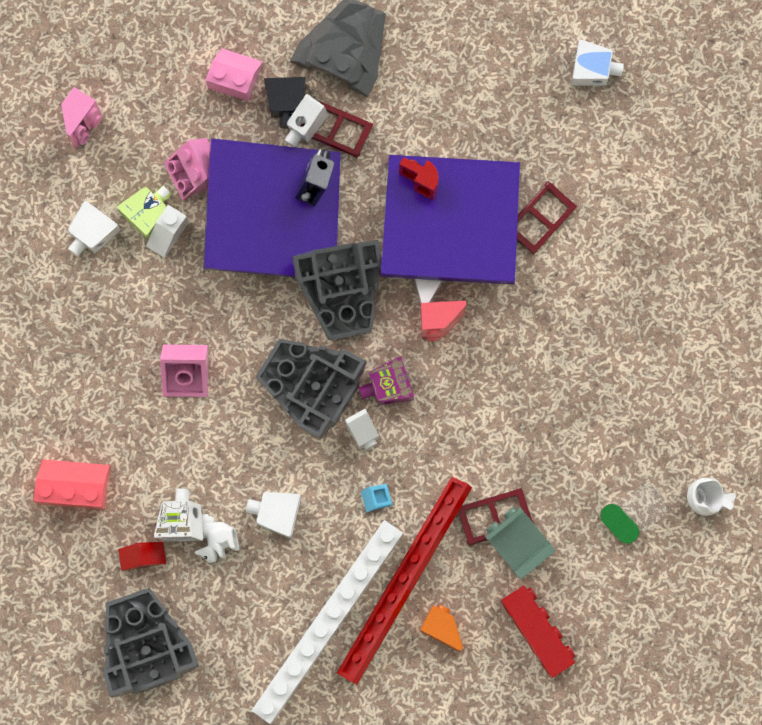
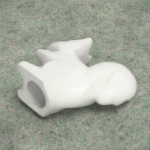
(219, 537)

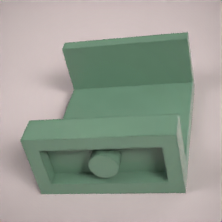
(519, 542)

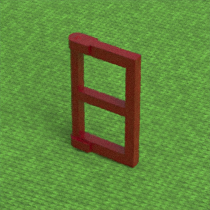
(344, 115)
(548, 186)
(490, 502)

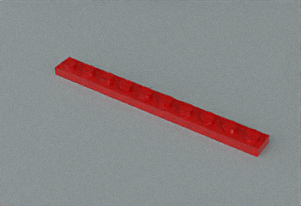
(404, 580)

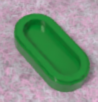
(619, 523)

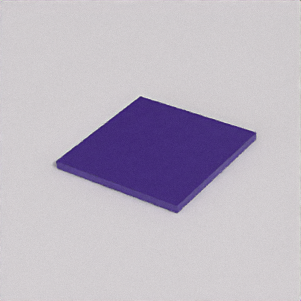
(253, 208)
(459, 234)

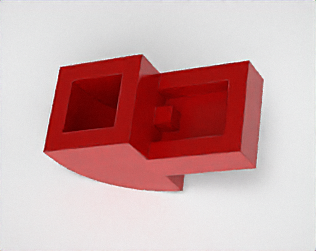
(424, 177)

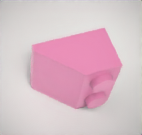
(233, 74)
(184, 370)

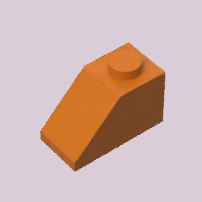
(442, 627)

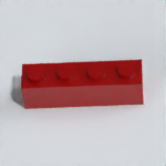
(538, 632)

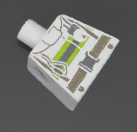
(179, 519)

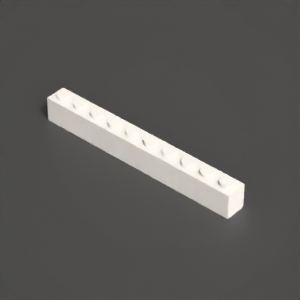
(327, 622)

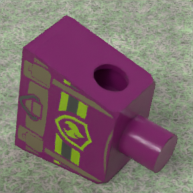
(388, 384)

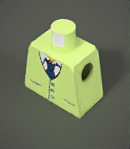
(144, 209)

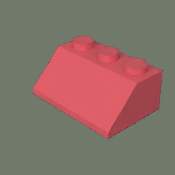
(72, 484)

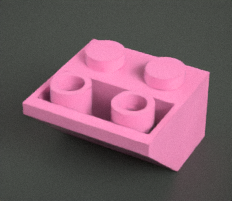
(80, 116)
(190, 167)

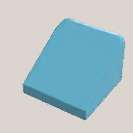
(376, 497)

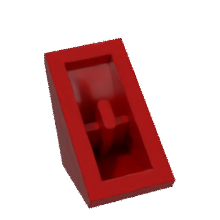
(142, 555)

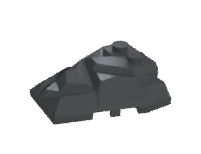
(345, 45)
(341, 286)
(311, 382)
(143, 645)

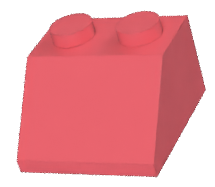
(440, 318)

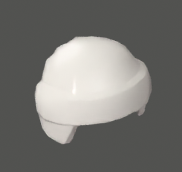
(710, 491)

